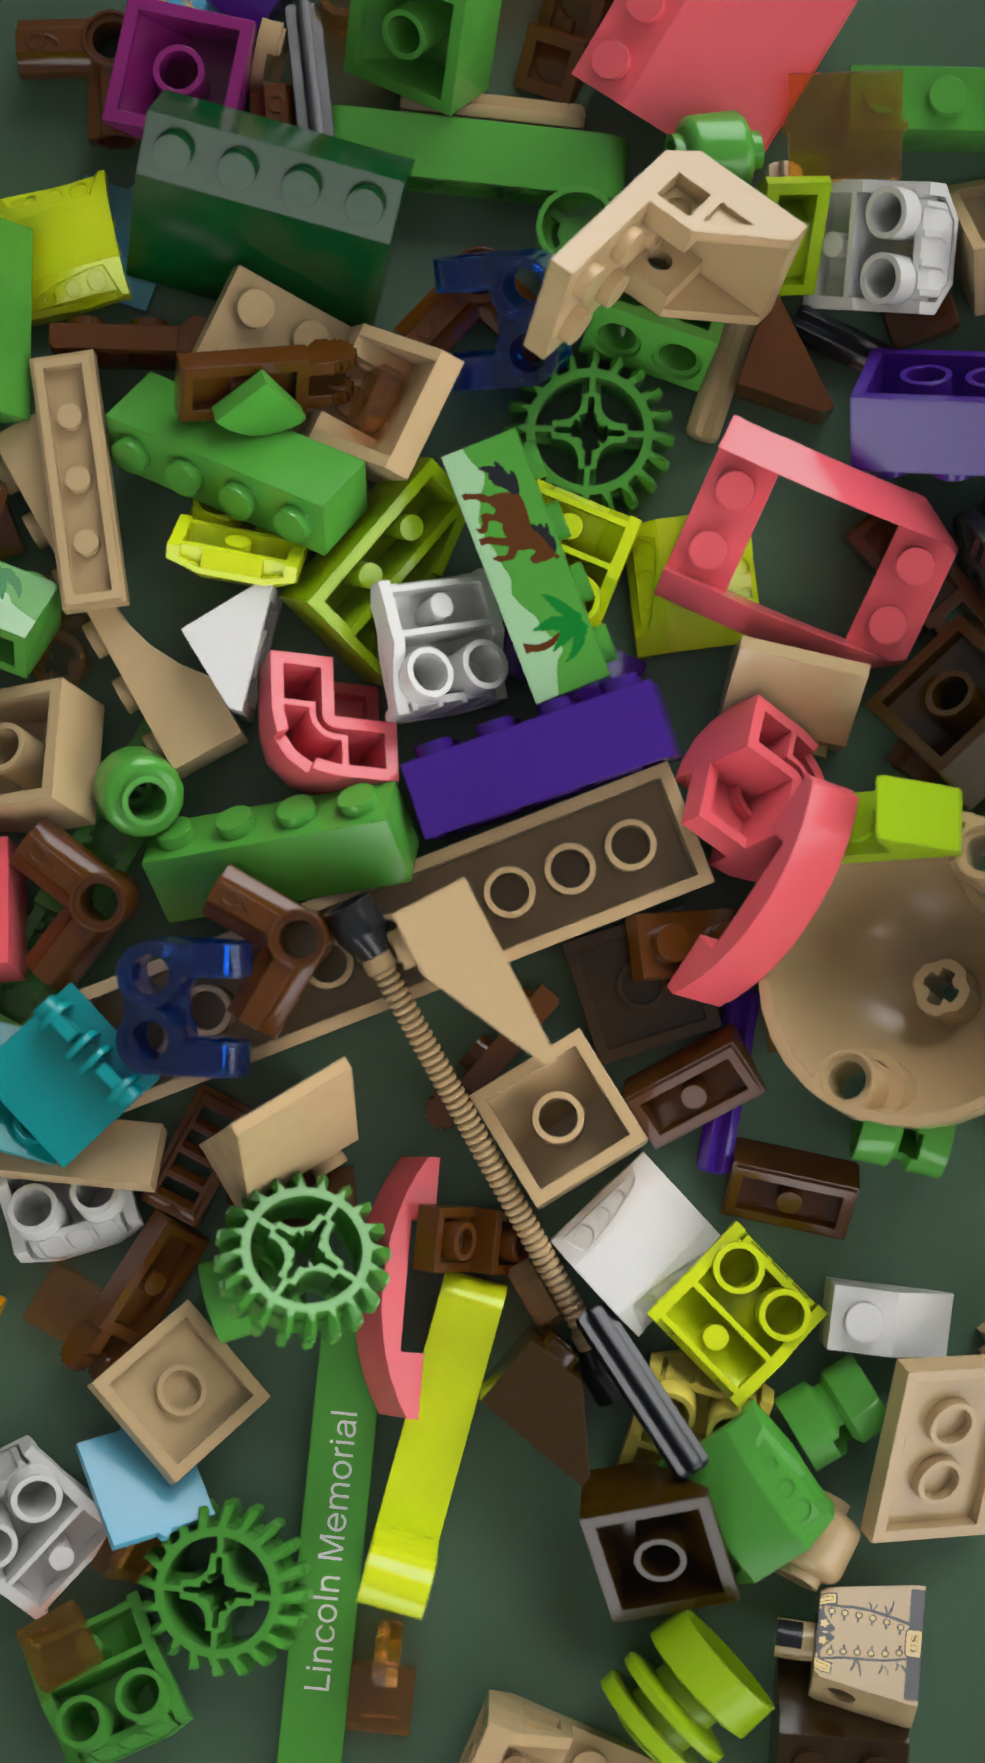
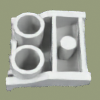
(886, 247)
(439, 646)
(65, 1219)
(635, 1240)
(45, 1527)

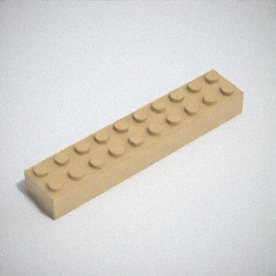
(531, 877)

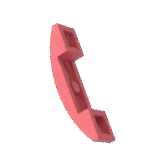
(782, 903)
(389, 1372)

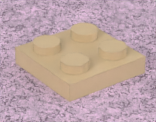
(179, 1392)

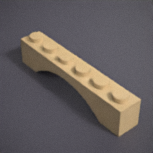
(179, 704)

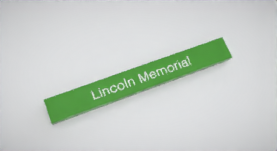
(334, 1545)

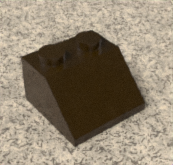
(940, 709)
(542, 1398)
(654, 1542)
(823, 1733)

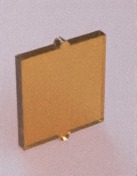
(845, 124)

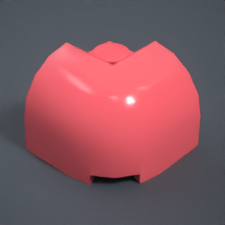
(321, 730)
(740, 782)

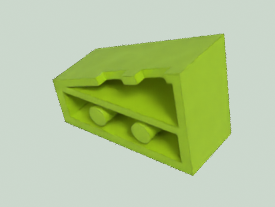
(398, 539)

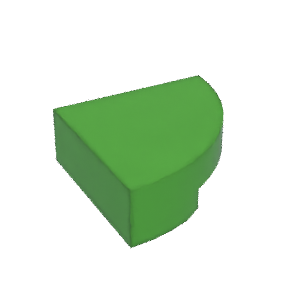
(258, 408)

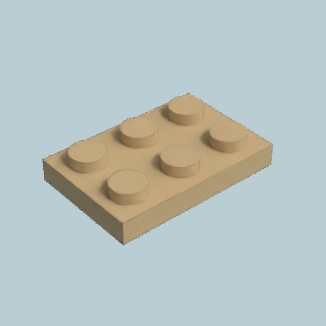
(930, 1453)

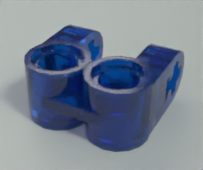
(496, 273)
(171, 1007)

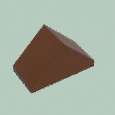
(780, 371)

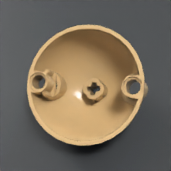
(869, 986)

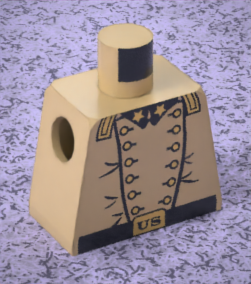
(862, 1649)

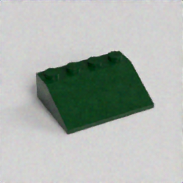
(267, 197)

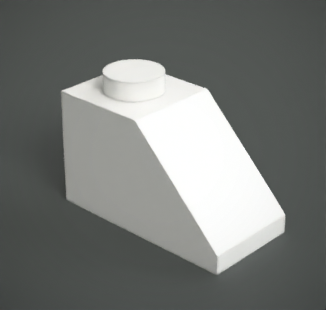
(885, 1319)

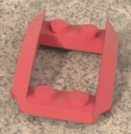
(728, 513)

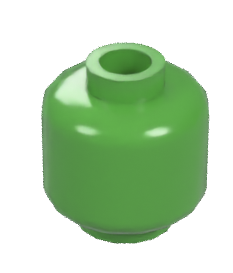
(722, 137)
(156, 794)

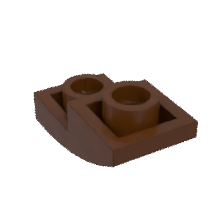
(466, 1240)

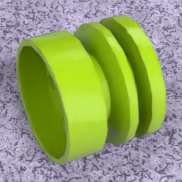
(686, 1694)

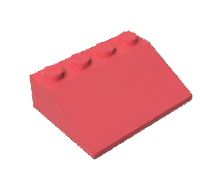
(709, 56)

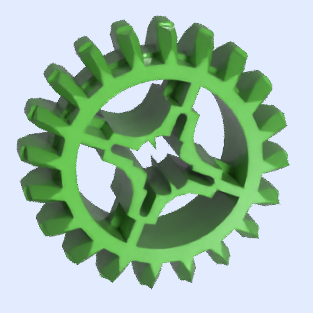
(618, 437)
(323, 1275)
(217, 1636)

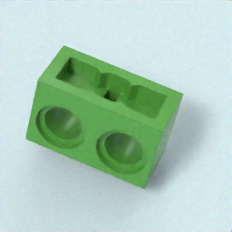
(661, 346)

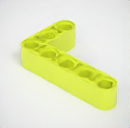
(431, 1447)

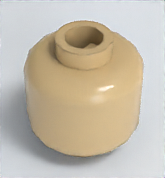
(828, 1555)

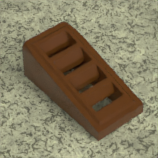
(169, 1201)

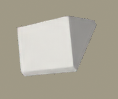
(235, 642)

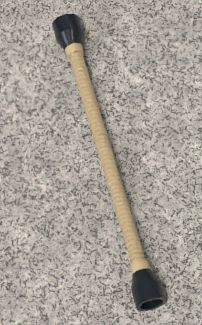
(363, 934)

